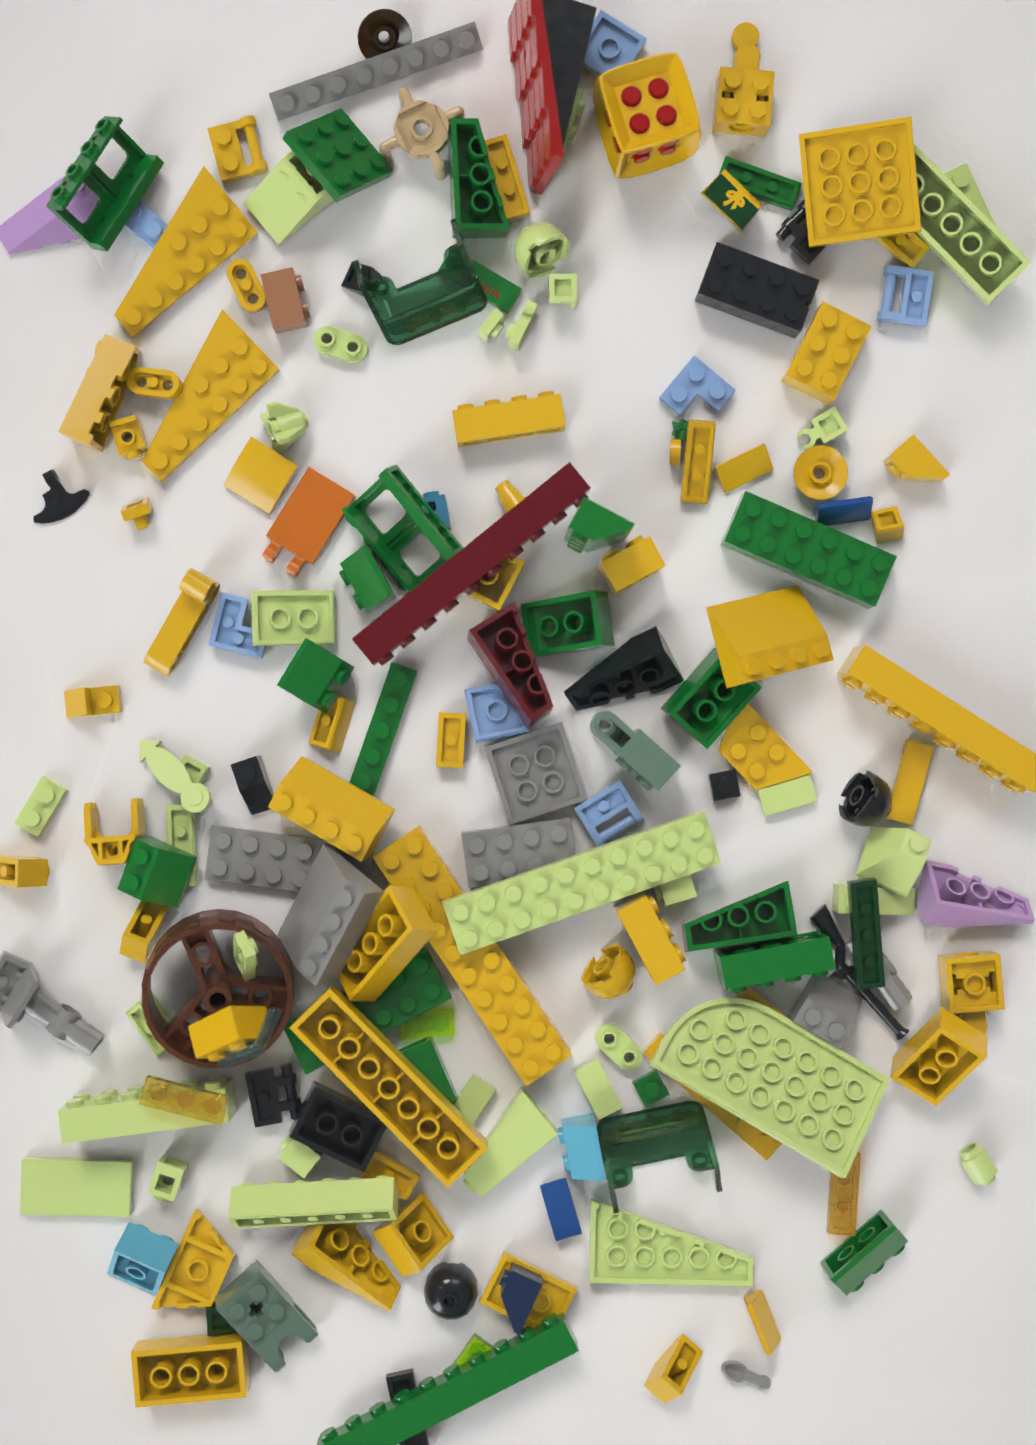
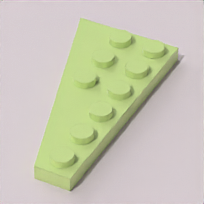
(643, 1251)

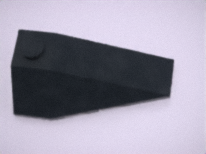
(634, 668)

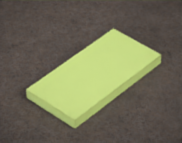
(76, 1187)

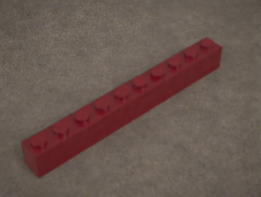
(471, 564)

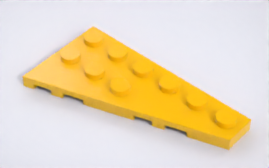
(194, 244)
(216, 387)

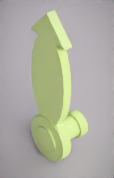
(175, 776)

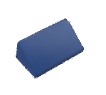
(844, 511)

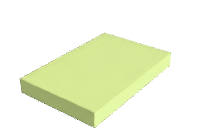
(292, 616)

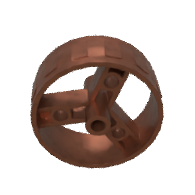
(218, 982)

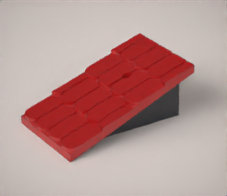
(548, 56)

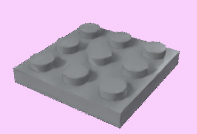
(535, 773)

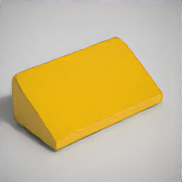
(744, 468)
(331, 727)
(763, 1321)

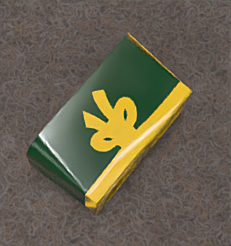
(732, 199)

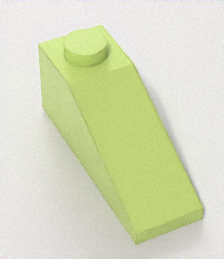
(889, 902)

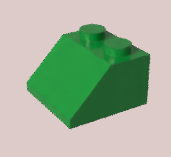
(367, 580)
(315, 676)
(157, 872)

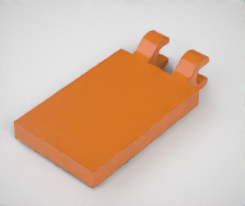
(307, 520)

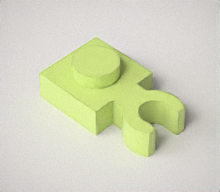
(517, 331)
(826, 426)

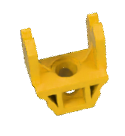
(105, 848)

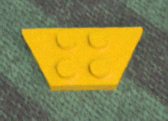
(759, 752)
(196, 1267)

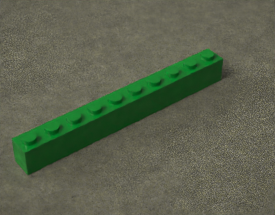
(458, 1386)

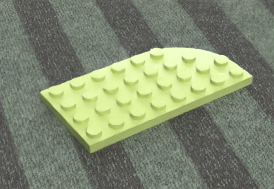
(774, 1077)

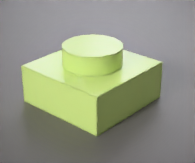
(492, 326)

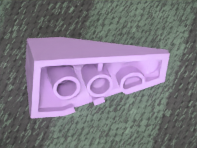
(39, 226)

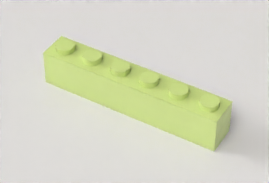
(314, 1202)

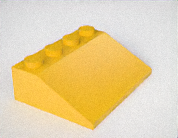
(767, 636)

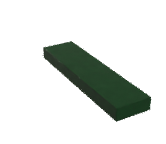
(866, 933)

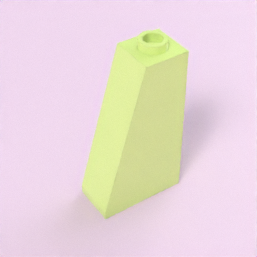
(511, 1141)

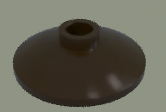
(383, 20)

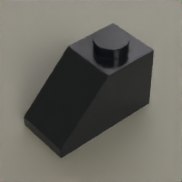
(253, 784)

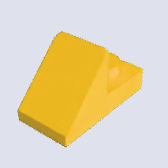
(92, 701)

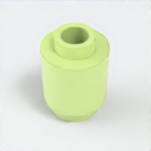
(978, 1164)

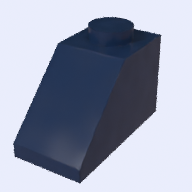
(519, 1293)

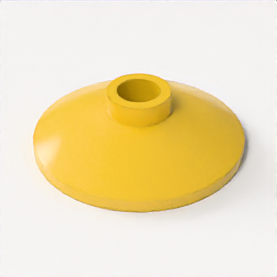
(830, 463)

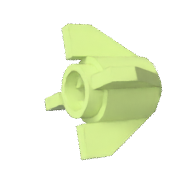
(284, 425)

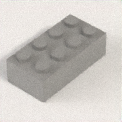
(515, 849)

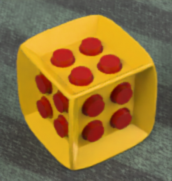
(646, 115)

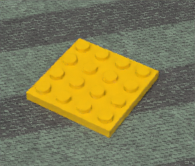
(860, 182)

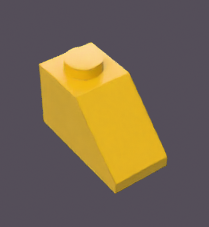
(915, 463)
(23, 871)
(143, 931)
(673, 1369)

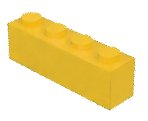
(508, 419)

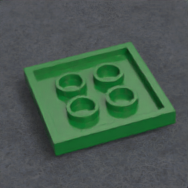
(338, 154)

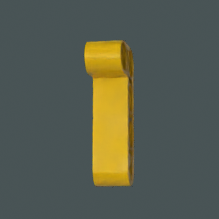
(182, 621)

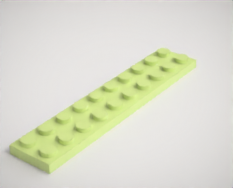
(581, 882)

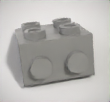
(17, 987)

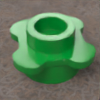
(680, 429)

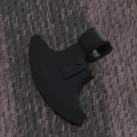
(58, 501)

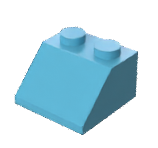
(582, 1148)
(142, 1257)

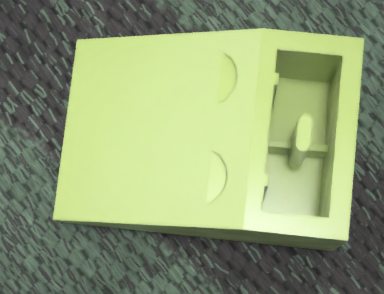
(287, 198)

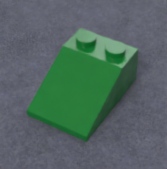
(568, 623)

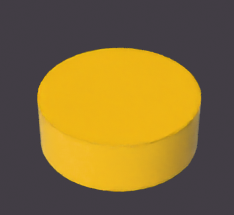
(744, 34)
(675, 452)

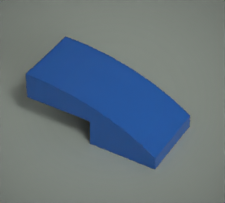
(560, 1209)

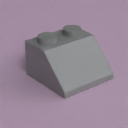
(826, 1010)

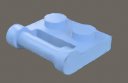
(914, 296)
(604, 806)

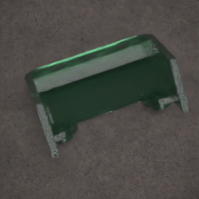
(427, 302)
(655, 1137)

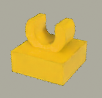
(138, 511)

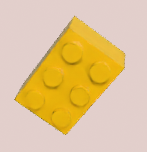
(826, 353)
(651, 937)
(939, 1056)

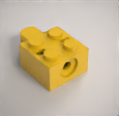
(746, 93)
(971, 985)

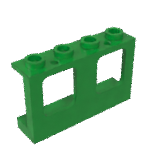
(115, 196)
(418, 519)

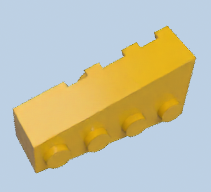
(100, 393)

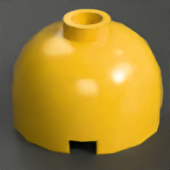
(610, 974)

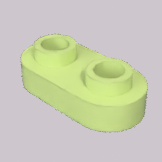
(339, 345)
(619, 1046)

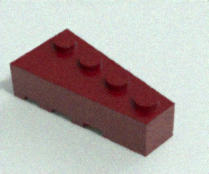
(512, 663)

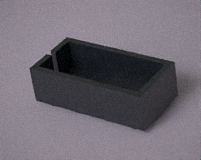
(756, 290)

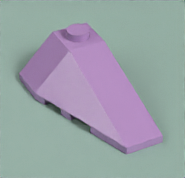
(960, 901)

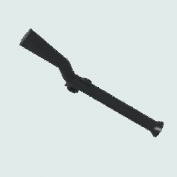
(825, 922)

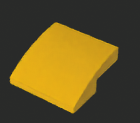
(260, 475)

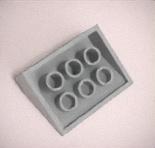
(328, 917)

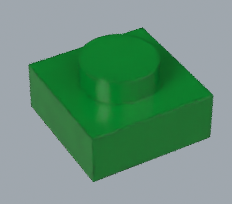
(650, 1088)

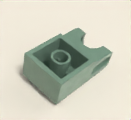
(635, 751)
(269, 1321)

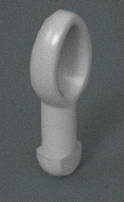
(738, 1372)

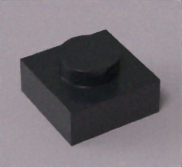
(724, 785)

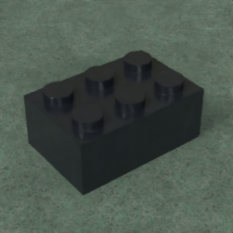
(337, 1126)

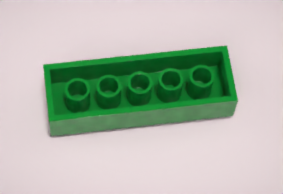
(808, 550)

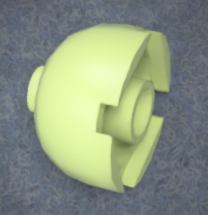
(539, 248)

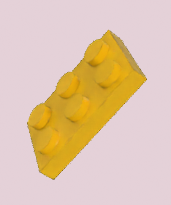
(552, 1298)

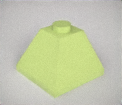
(893, 858)

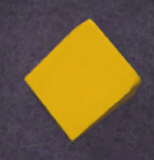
(887, 525)

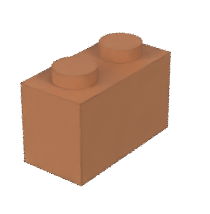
(284, 300)

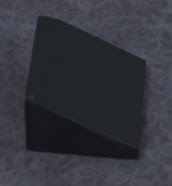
(350, 281)

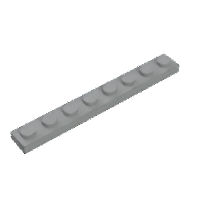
(376, 71)

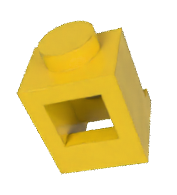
(125, 426)

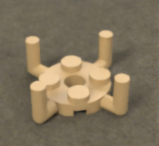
(421, 146)

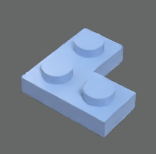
(697, 380)
(228, 627)

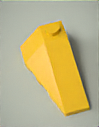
(346, 1259)

